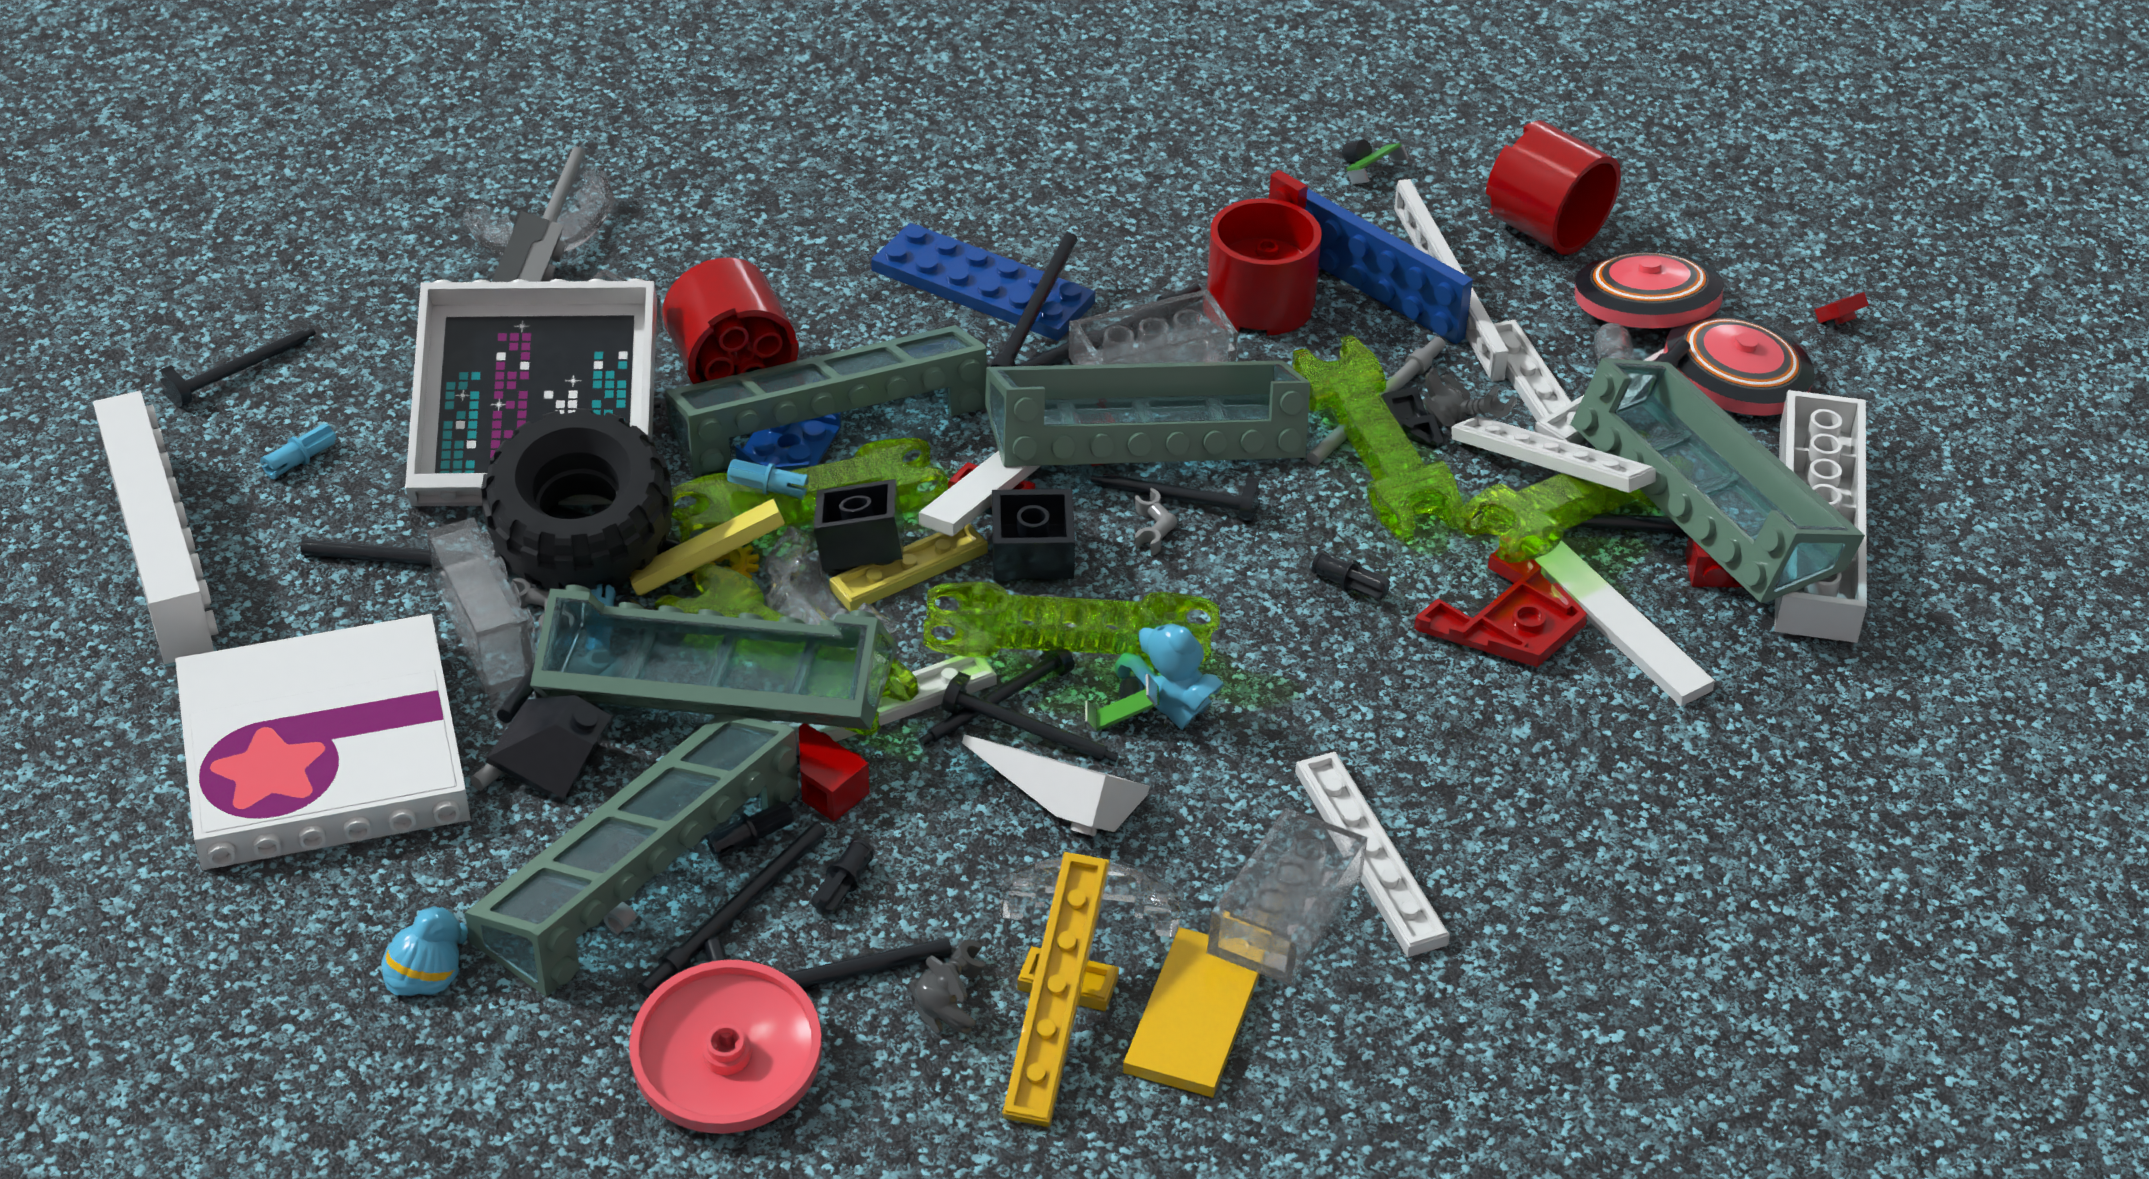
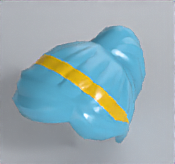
(425, 954)

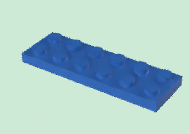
(1392, 270)
(979, 279)

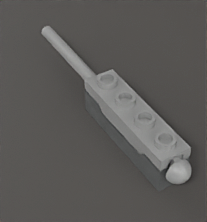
(537, 239)

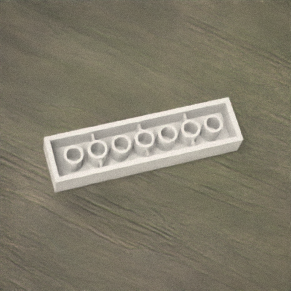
(1827, 449)
(156, 526)

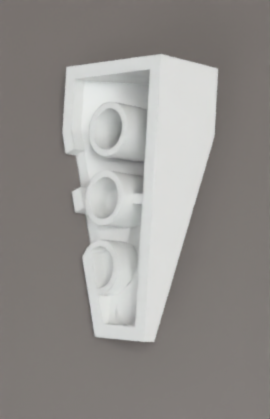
(1067, 791)

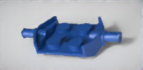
(807, 440)

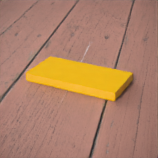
(1191, 1017)

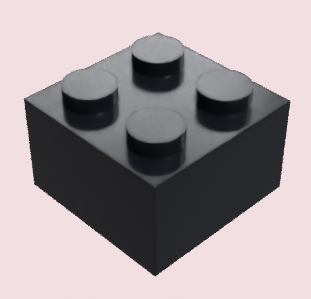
(859, 525)
(1033, 534)

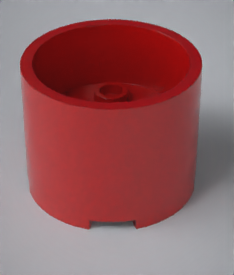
(1553, 187)
(1264, 264)
(727, 320)

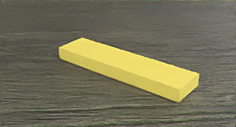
(707, 547)
(919, 562)

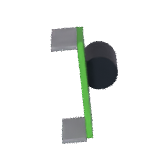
(1361, 153)
(1132, 701)

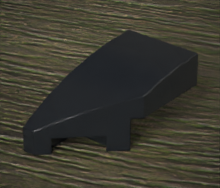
(1412, 416)

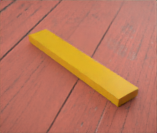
(1056, 990)

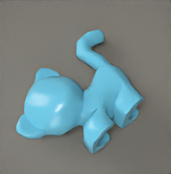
(1177, 659)

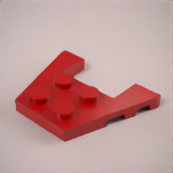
(1520, 624)

